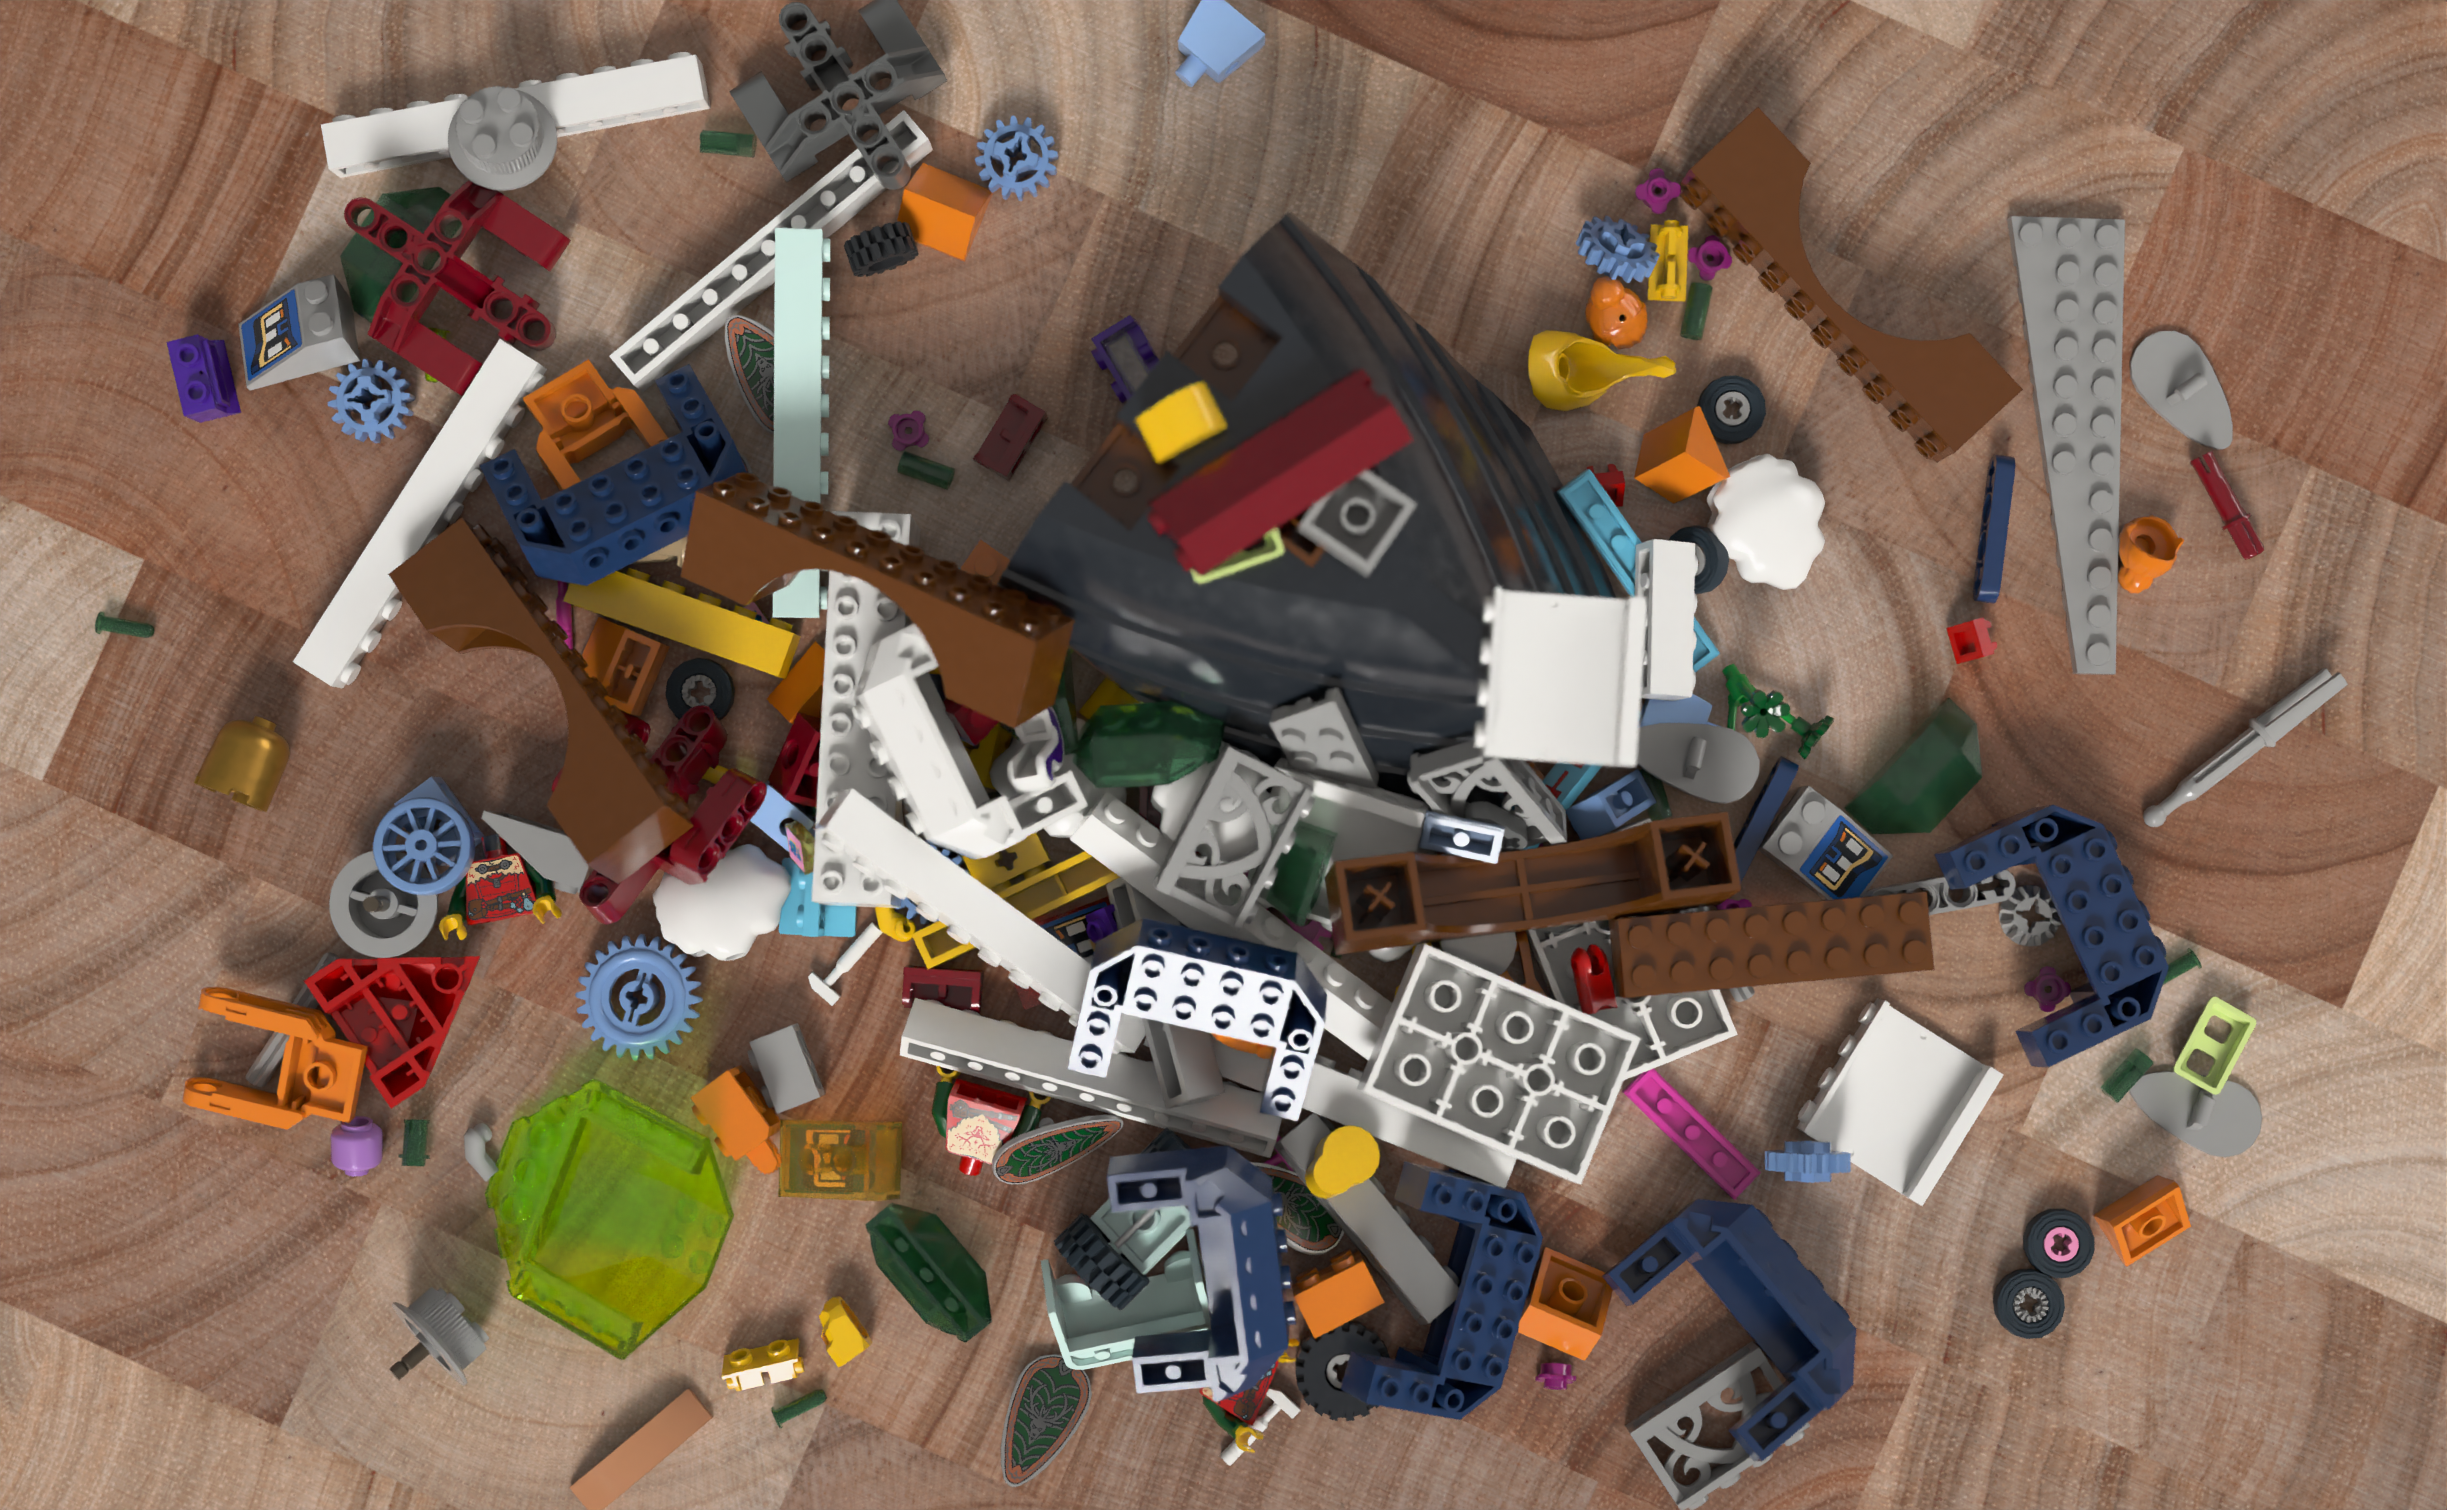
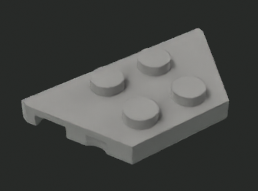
(1324, 740)

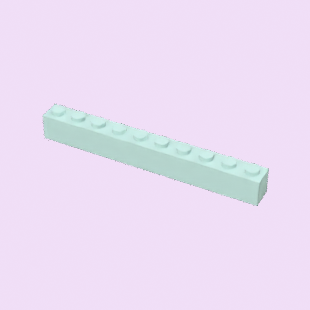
(798, 392)

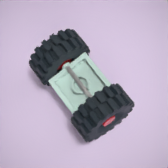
(1122, 1247)

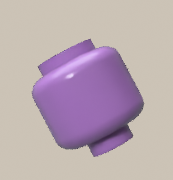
(357, 1146)

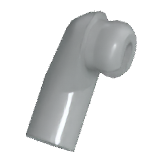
(475, 1150)

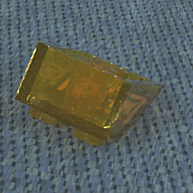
(840, 1159)

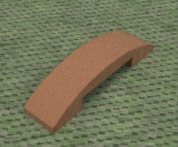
(641, 1451)

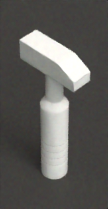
(844, 964)
(1281, 1401)

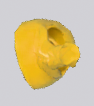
(1576, 371)

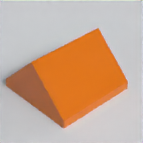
(943, 210)
(1680, 457)
(802, 687)
(2144, 1219)

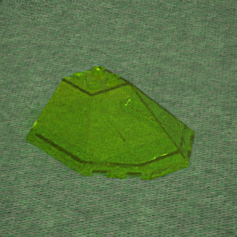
(607, 1215)

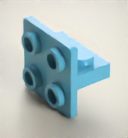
(809, 918)

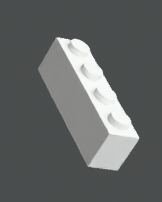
(1667, 579)

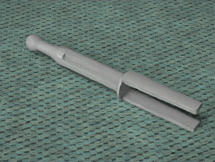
(2262, 732)

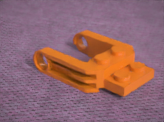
(584, 416)
(316, 1072)

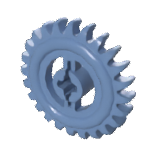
(628, 1033)

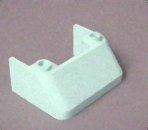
(1098, 1334)

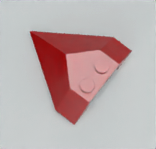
(397, 1011)

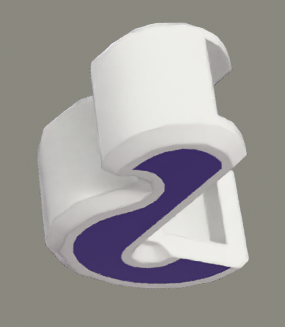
(1039, 753)

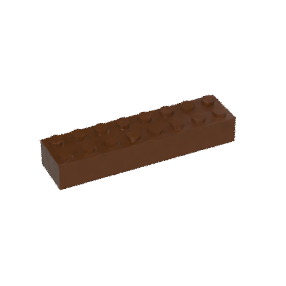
(1771, 944)

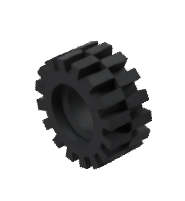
(881, 249)

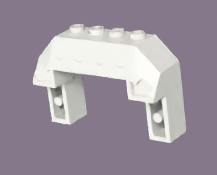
(931, 763)

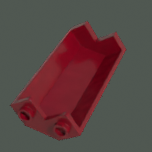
(1278, 472)

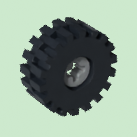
(1316, 1373)

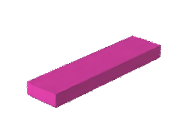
(1691, 1132)

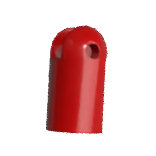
(1592, 979)

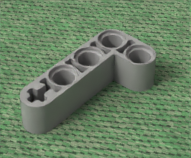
(1938, 895)

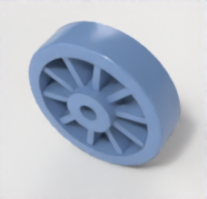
(423, 846)

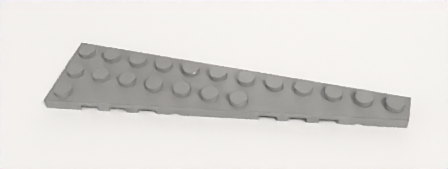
(2074, 336)

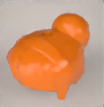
(1606, 305)
(2146, 551)

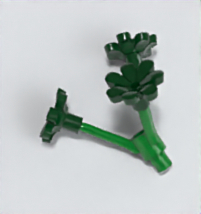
(1765, 712)

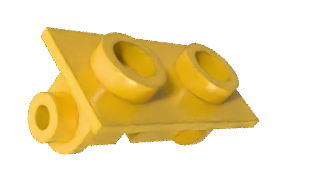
(1670, 273)
(745, 1366)

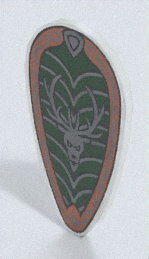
(1304, 1218)

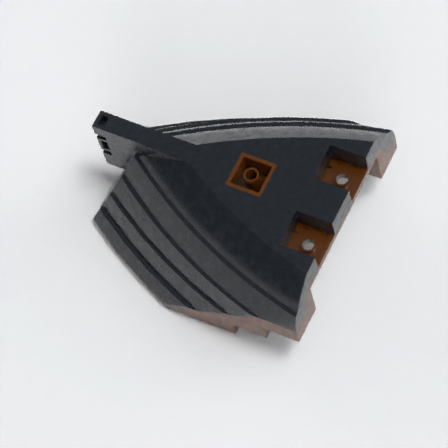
(1305, 621)

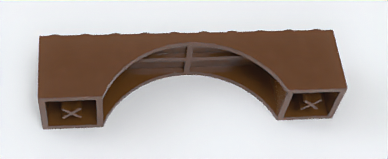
(1930, 388)
(987, 640)
(608, 790)
(1605, 877)

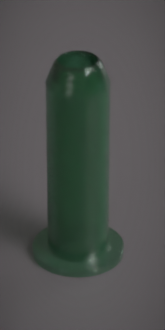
(123, 626)
(2182, 965)
(798, 1406)

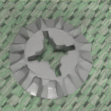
(2016, 927)

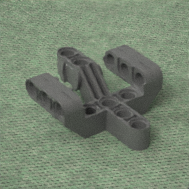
(789, 136)

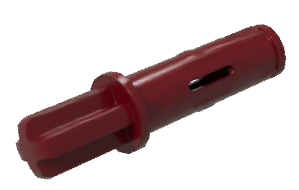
(2228, 506)

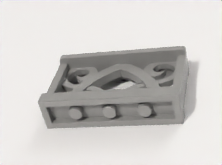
(1226, 782)
(1537, 804)
(1663, 1420)

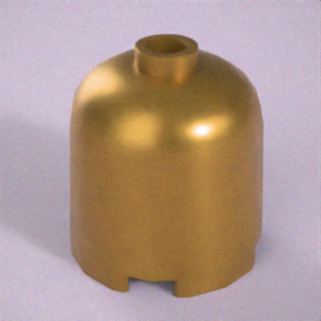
(246, 761)

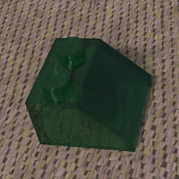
(1302, 872)

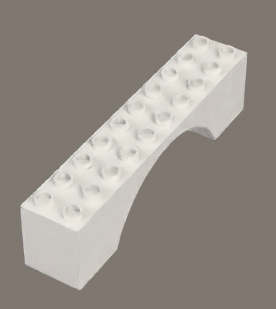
(855, 621)

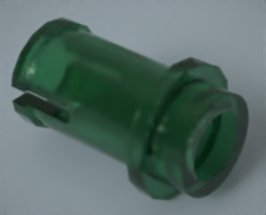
(414, 1142)

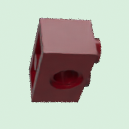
(798, 762)

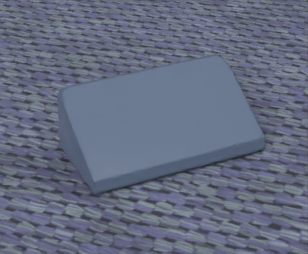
(1461, 837)

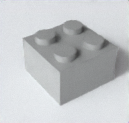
(1358, 521)

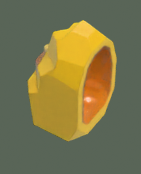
(842, 1331)

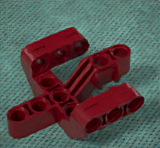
(397, 322)
(717, 822)

